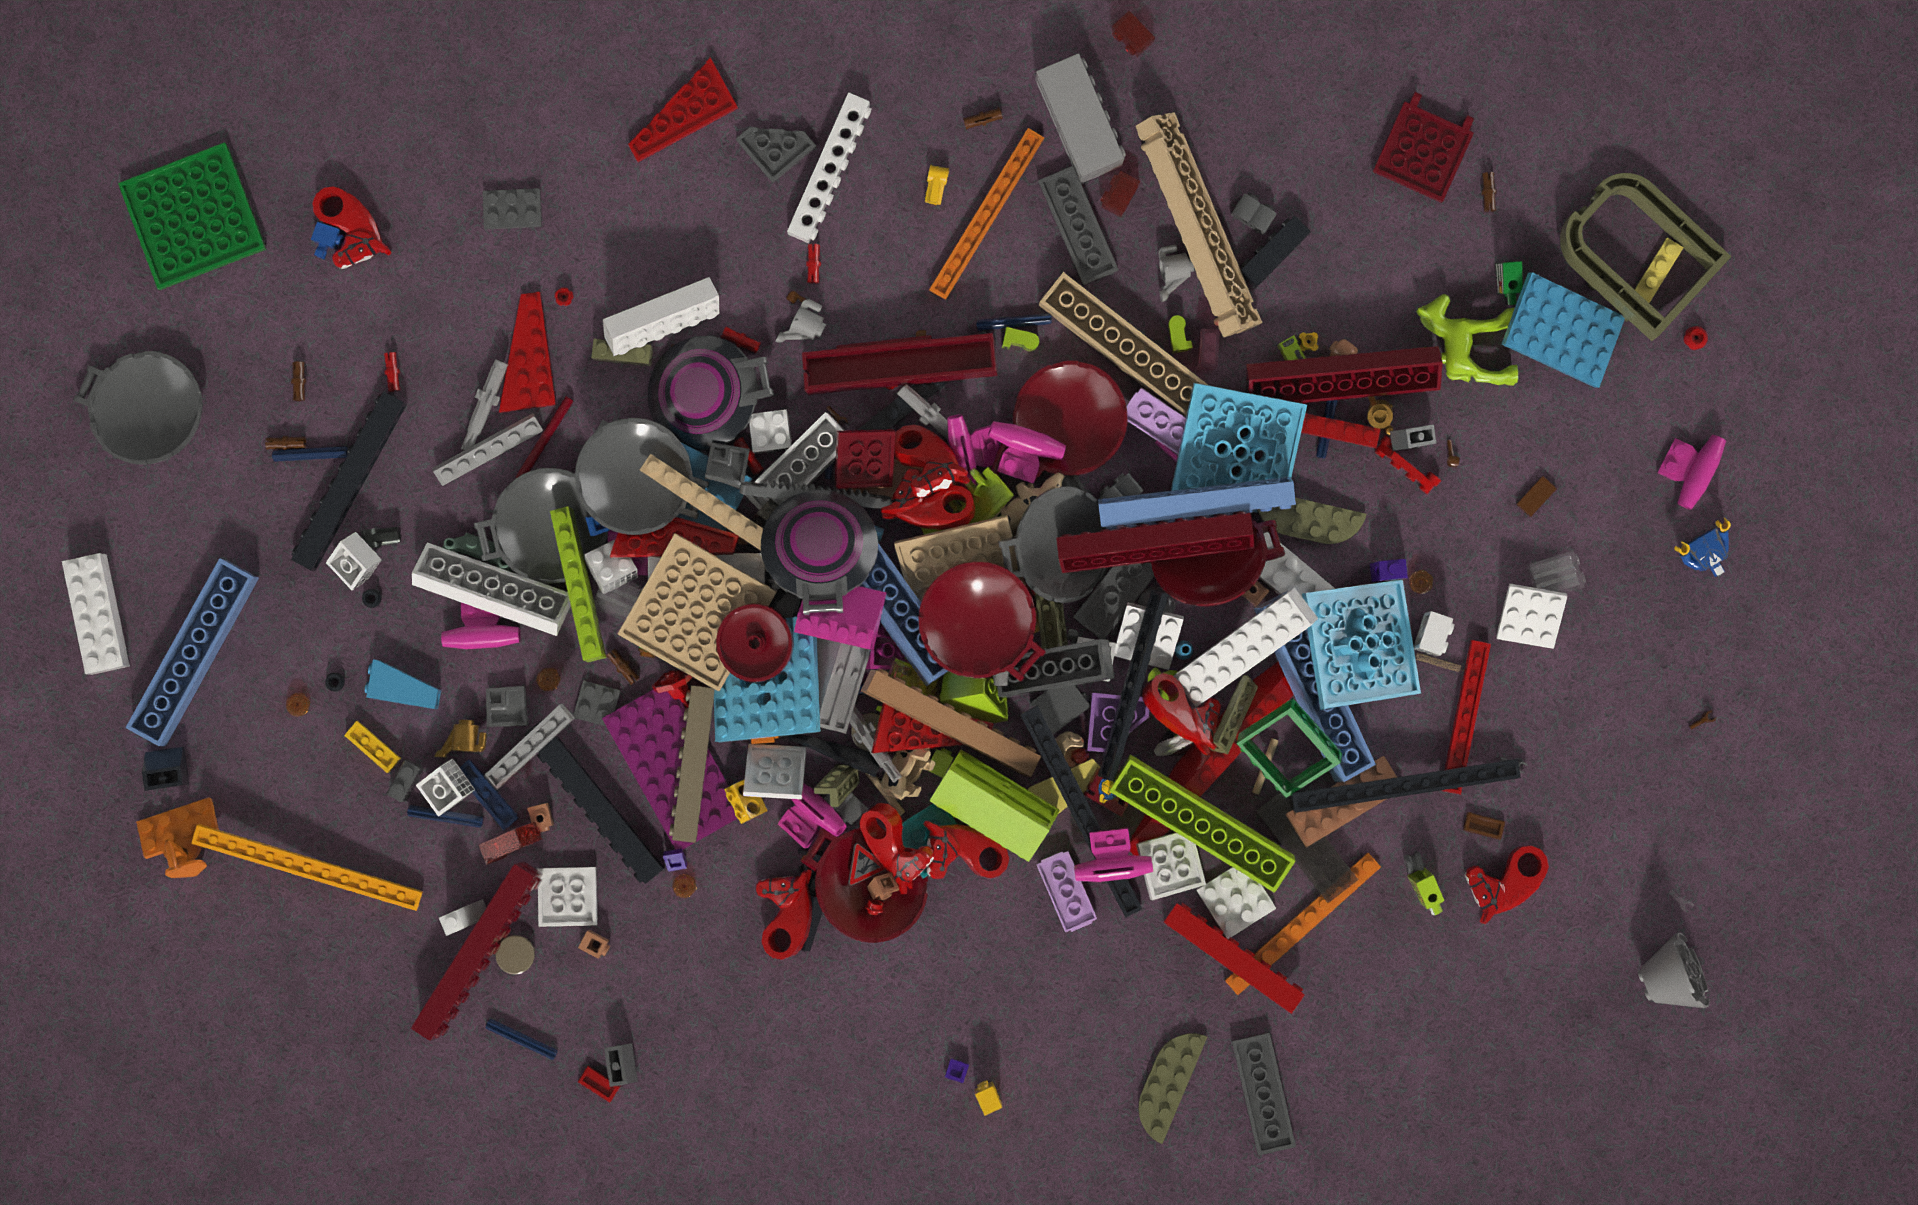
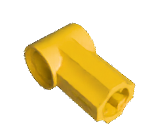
(936, 181)

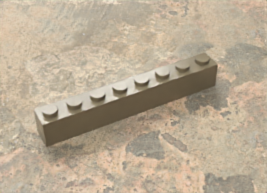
(693, 764)

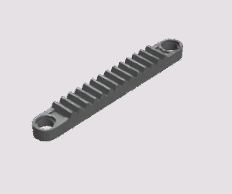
(786, 491)

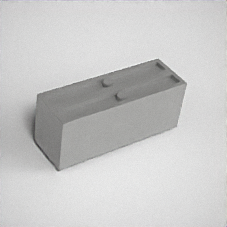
(1080, 118)
(839, 678)

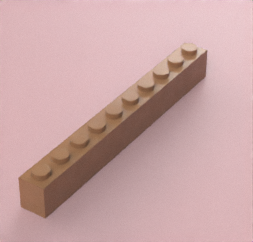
(951, 723)

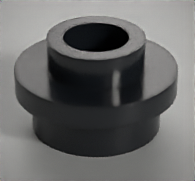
(365, 598)
(329, 679)

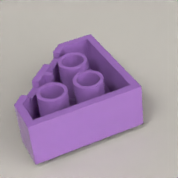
(1101, 718)

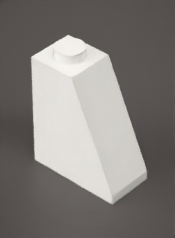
(462, 917)

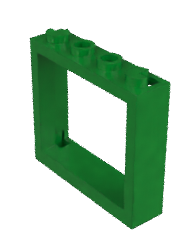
(1313, 732)

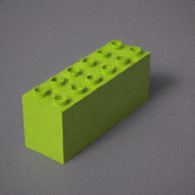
(995, 805)

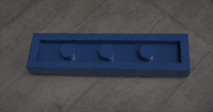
(488, 796)

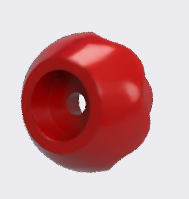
(1691, 342)

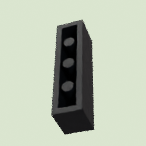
(1271, 255)

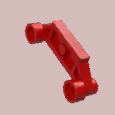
(1427, 482)

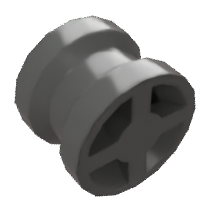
(1413, 862)

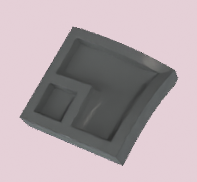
(727, 464)
(506, 707)

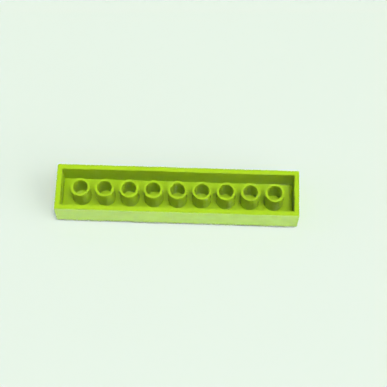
(1202, 823)

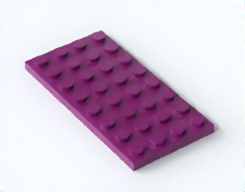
(650, 742)

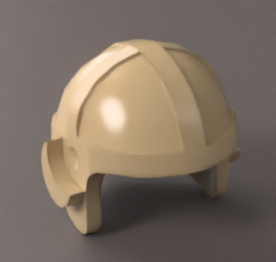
(1067, 743)

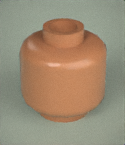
(1342, 347)

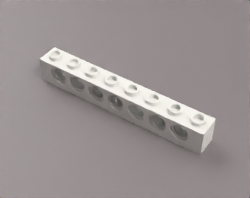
(851, 105)

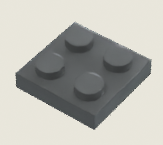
(595, 702)

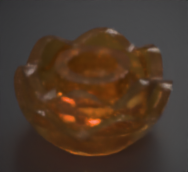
(1427, 583)
(554, 680)
(303, 707)
(690, 884)

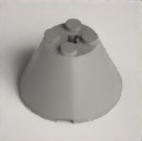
(1675, 975)

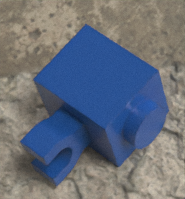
(326, 237)

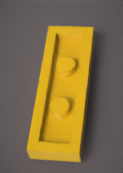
(372, 747)

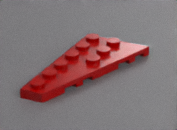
(690, 109)
(529, 370)
(655, 543)
(901, 732)

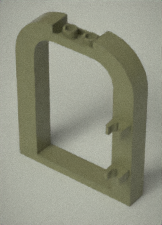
(1608, 282)

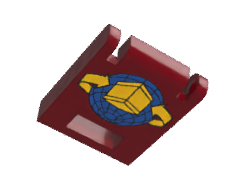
(1102, 795)

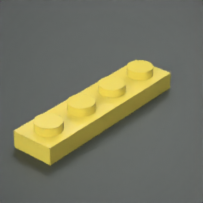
(1658, 269)

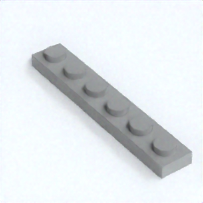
(487, 449)
(529, 746)

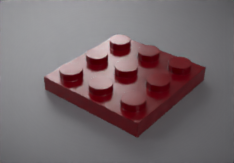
(864, 458)

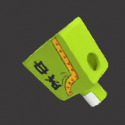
(1427, 890)

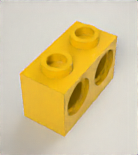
(741, 803)
(988, 1097)

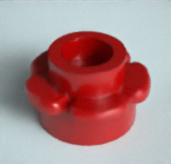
(563, 291)
(874, 907)

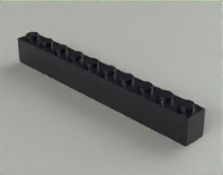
(348, 481)
(599, 809)

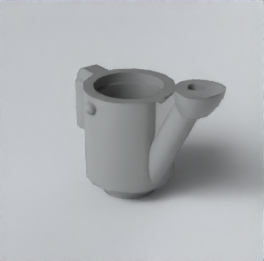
(1173, 269)
(805, 323)

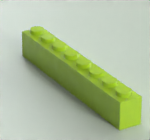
(578, 584)

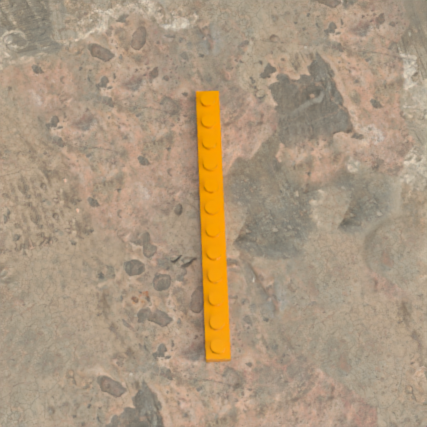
(307, 867)

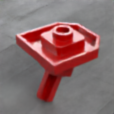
(675, 683)

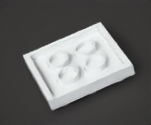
(1531, 616)
(1165, 639)
(774, 771)
(1174, 865)
(567, 896)
(1235, 901)

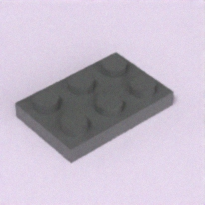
(512, 209)

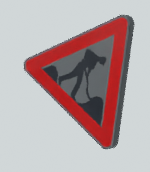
(863, 865)

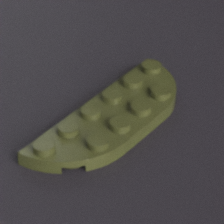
(1315, 521)
(1168, 1083)

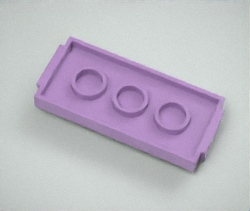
(1156, 419)
(1065, 892)

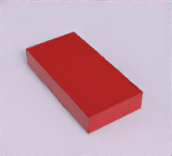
(598, 1083)

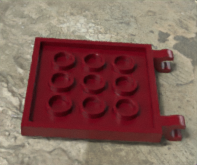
(1423, 150)

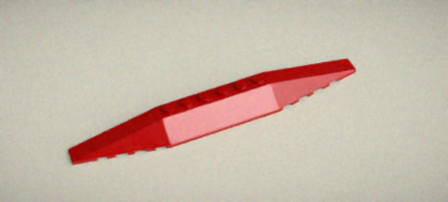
(1200, 771)

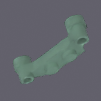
(471, 546)

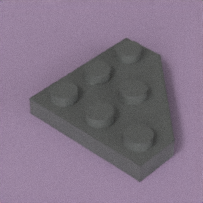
(775, 149)

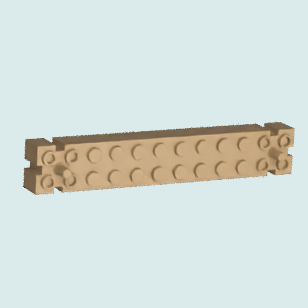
(1198, 224)

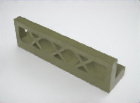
(1051, 623)
(1234, 715)
(838, 783)

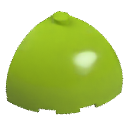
(975, 697)

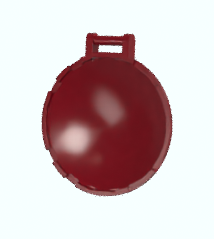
(1077, 408)
(1218, 576)
(979, 621)
(846, 903)

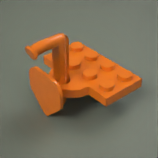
(173, 834)

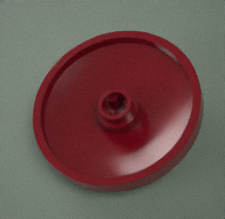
(755, 642)

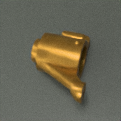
(1380, 414)
(464, 738)

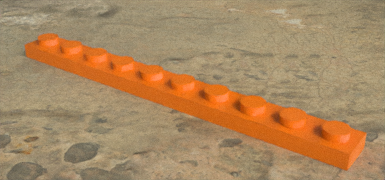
(986, 214)
(1305, 921)

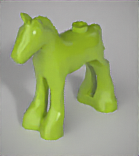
(1458, 342)

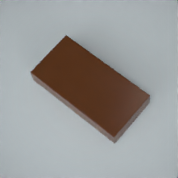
(1536, 496)
(1484, 825)

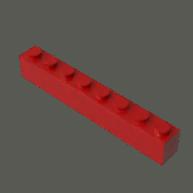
(1235, 959)

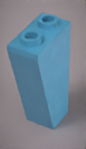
(397, 686)

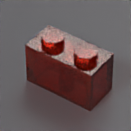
(1132, 34)
(1120, 194)

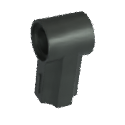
(380, 537)

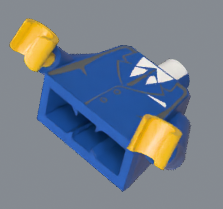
(1707, 549)

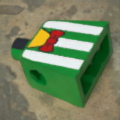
(1509, 272)

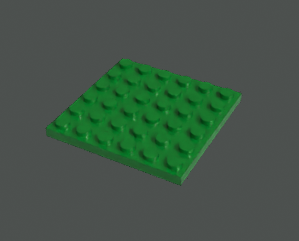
(192, 216)

